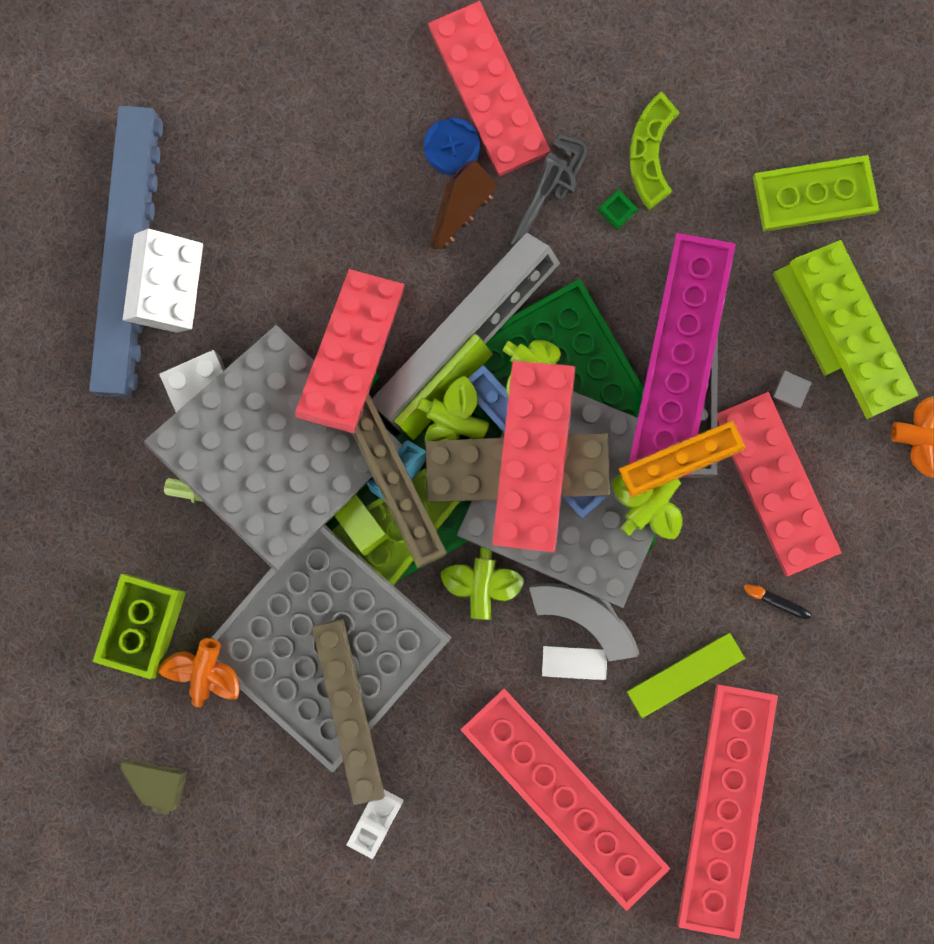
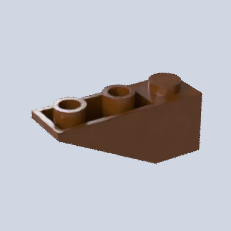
(461, 198)

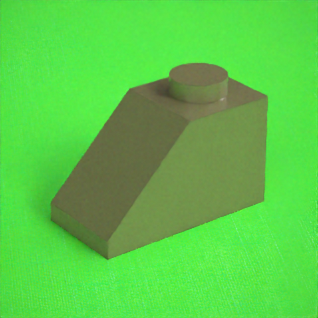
(155, 784)

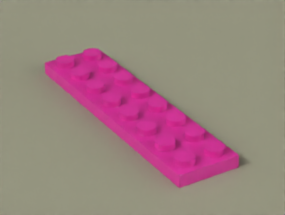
(683, 344)

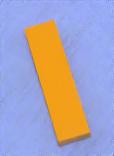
(682, 459)

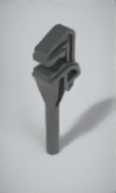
(555, 178)

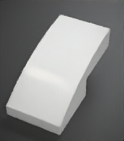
(574, 663)
(374, 824)

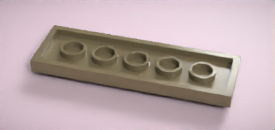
(472, 468)

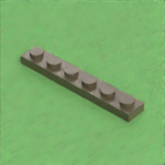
(397, 487)
(348, 712)

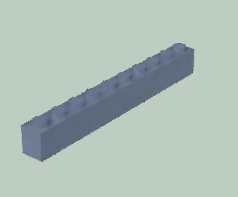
(127, 214)

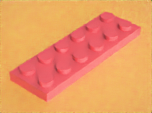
(489, 88)
(350, 351)
(533, 456)
(779, 487)

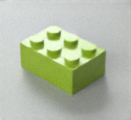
(139, 626)

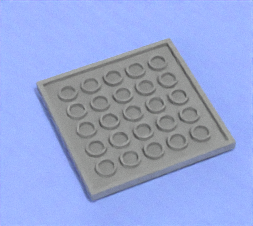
(255, 460)
(591, 550)
(276, 653)

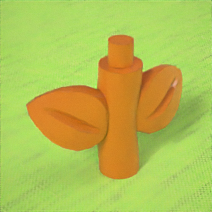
(919, 435)
(202, 672)

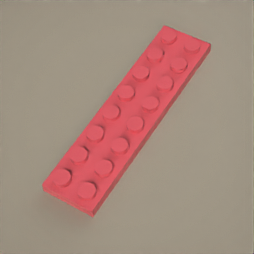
(565, 799)
(727, 811)

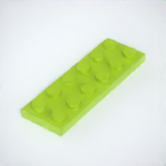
(853, 329)

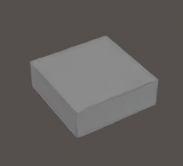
(791, 390)

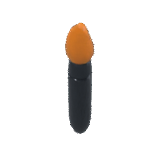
(779, 602)

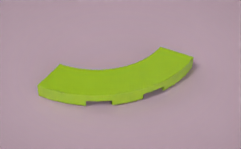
(645, 150)

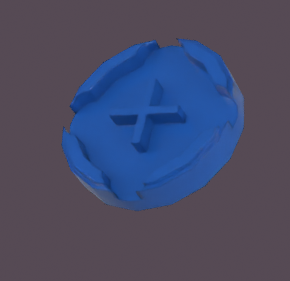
(451, 145)

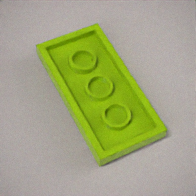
(815, 193)

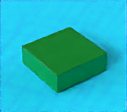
(617, 209)

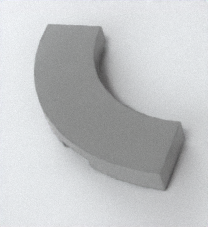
(590, 613)

